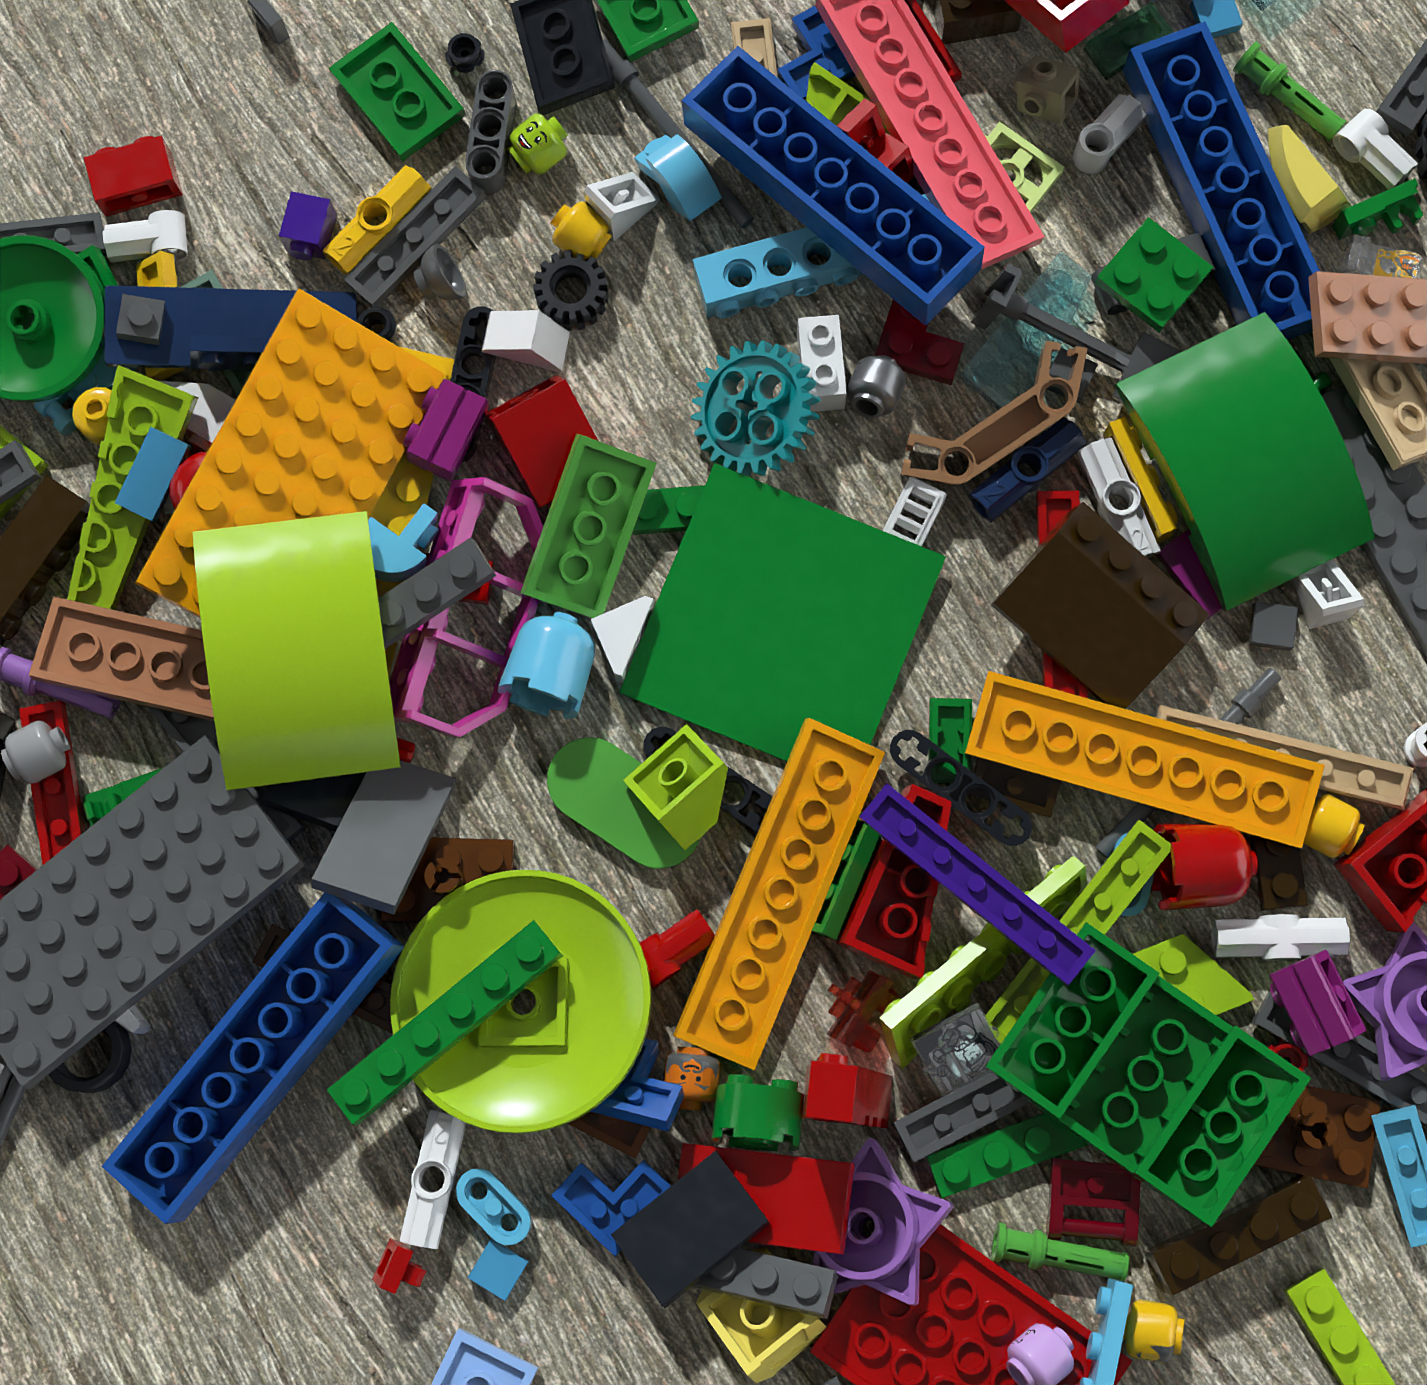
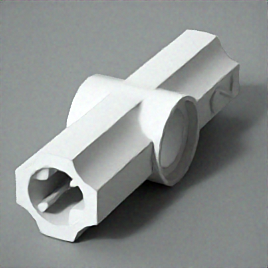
(1109, 477)
(1279, 937)
(428, 1208)

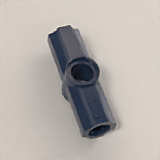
(1009, 485)

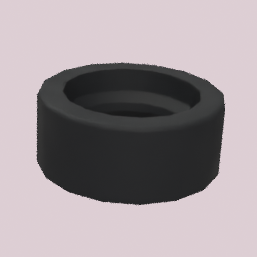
(109, 1076)

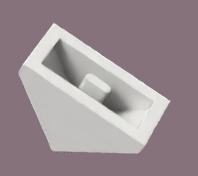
(620, 201)
(526, 338)
(1327, 595)
(621, 633)

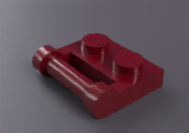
(1092, 1186)

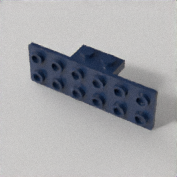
(207, 325)

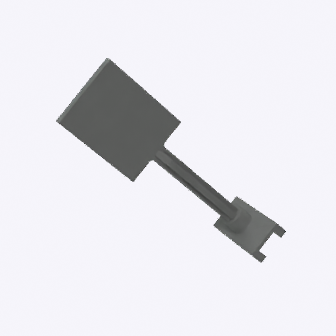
(1004, 300)

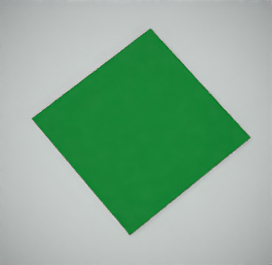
(780, 618)

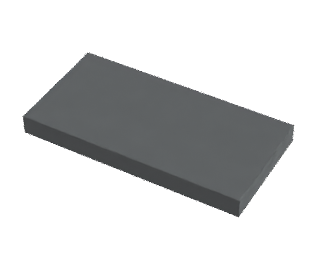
(384, 836)

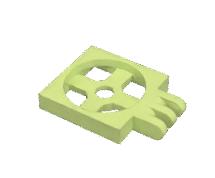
(1049, 168)

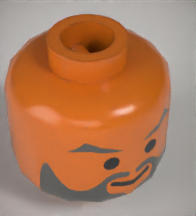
(696, 1073)

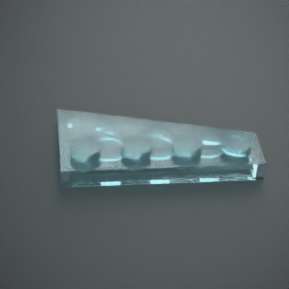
(1011, 355)

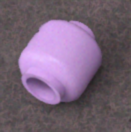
(1040, 1356)

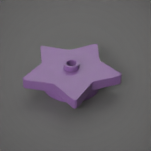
(1396, 1004)
(902, 1225)

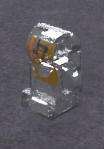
(1378, 260)

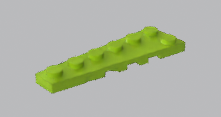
(112, 532)
(970, 964)

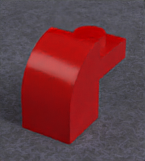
(866, 128)

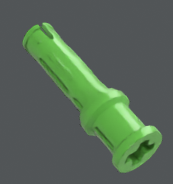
(1274, 80)
(1038, 1250)

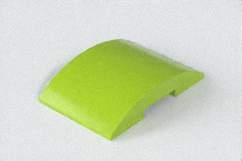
(295, 650)

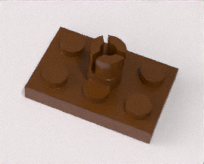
(447, 866)
(1325, 1138)

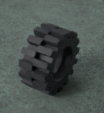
(564, 268)

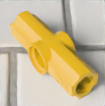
(393, 202)

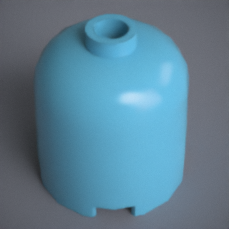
(549, 665)

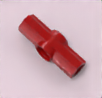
(676, 946)

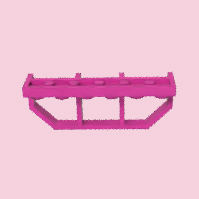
(418, 648)

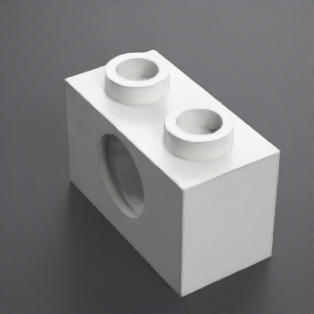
(822, 351)

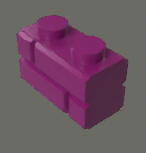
(446, 429)
(1316, 1003)

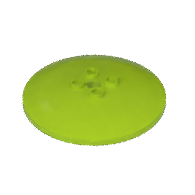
(587, 1013)

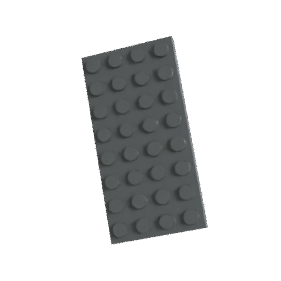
(130, 907)

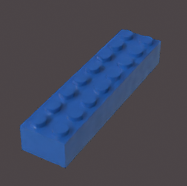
(1224, 177)
(832, 185)
(252, 1058)

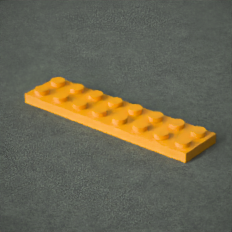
(1145, 759)
(779, 894)

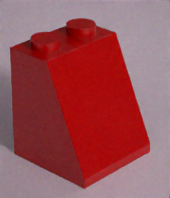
(539, 434)

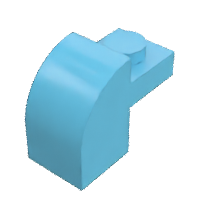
(679, 174)
(398, 556)

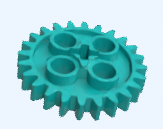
(787, 411)

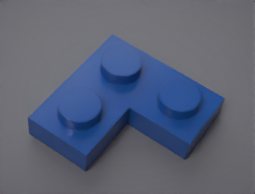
(821, 50)
(644, 1098)
(602, 1209)

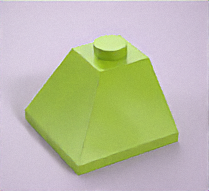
(681, 786)

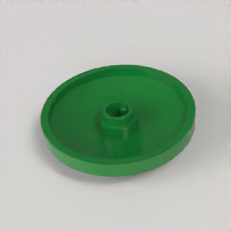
(47, 319)

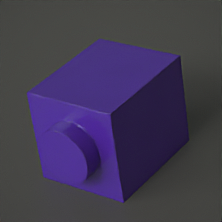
(307, 226)

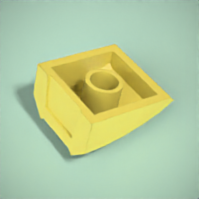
(1306, 184)
(759, 1334)

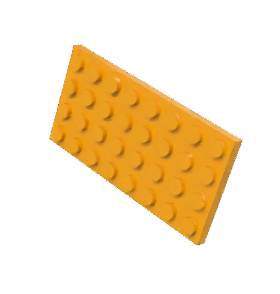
(302, 439)

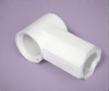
(1107, 133)
(1368, 142)
(141, 239)

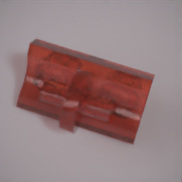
(855, 1007)

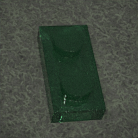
(1111, 47)

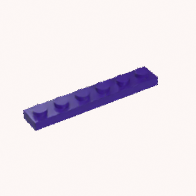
(977, 885)

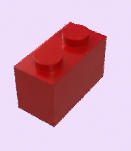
(132, 175)

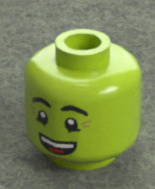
(538, 143)

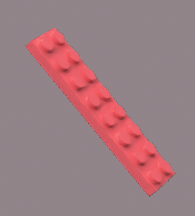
(931, 118)

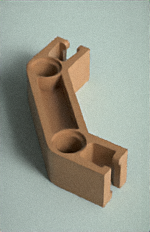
(1006, 427)

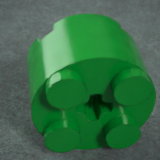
(758, 1114)

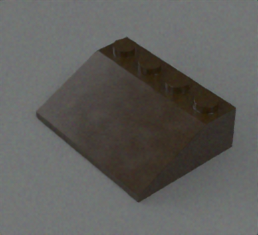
(1100, 608)

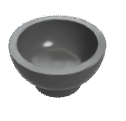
(439, 275)

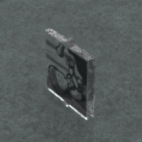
(957, 1049)

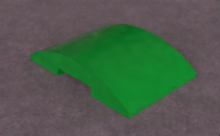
(1249, 459)
(1149, 1078)

